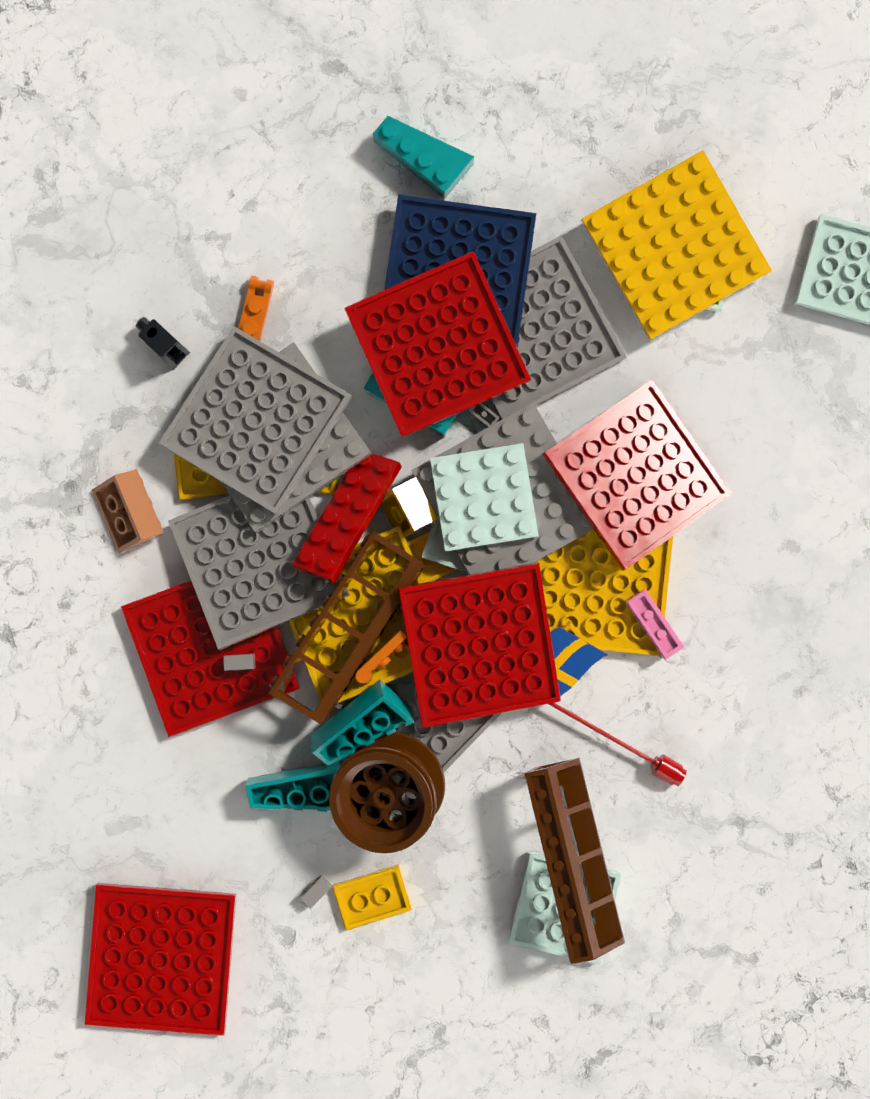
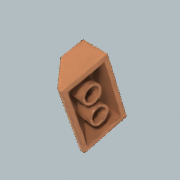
(127, 510)

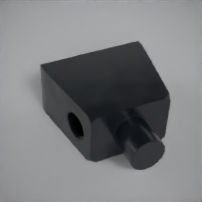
(161, 341)

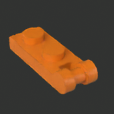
(256, 307)
(381, 658)

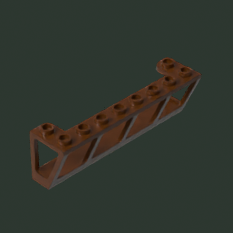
(366, 640)
(582, 937)

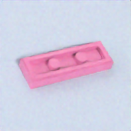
(654, 624)

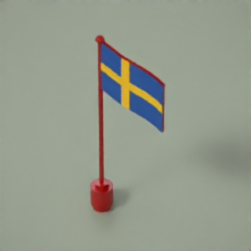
(572, 661)

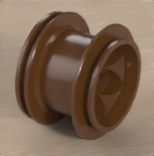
(369, 816)

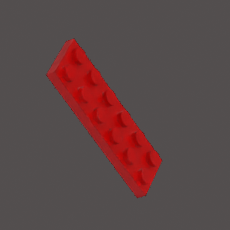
(346, 517)

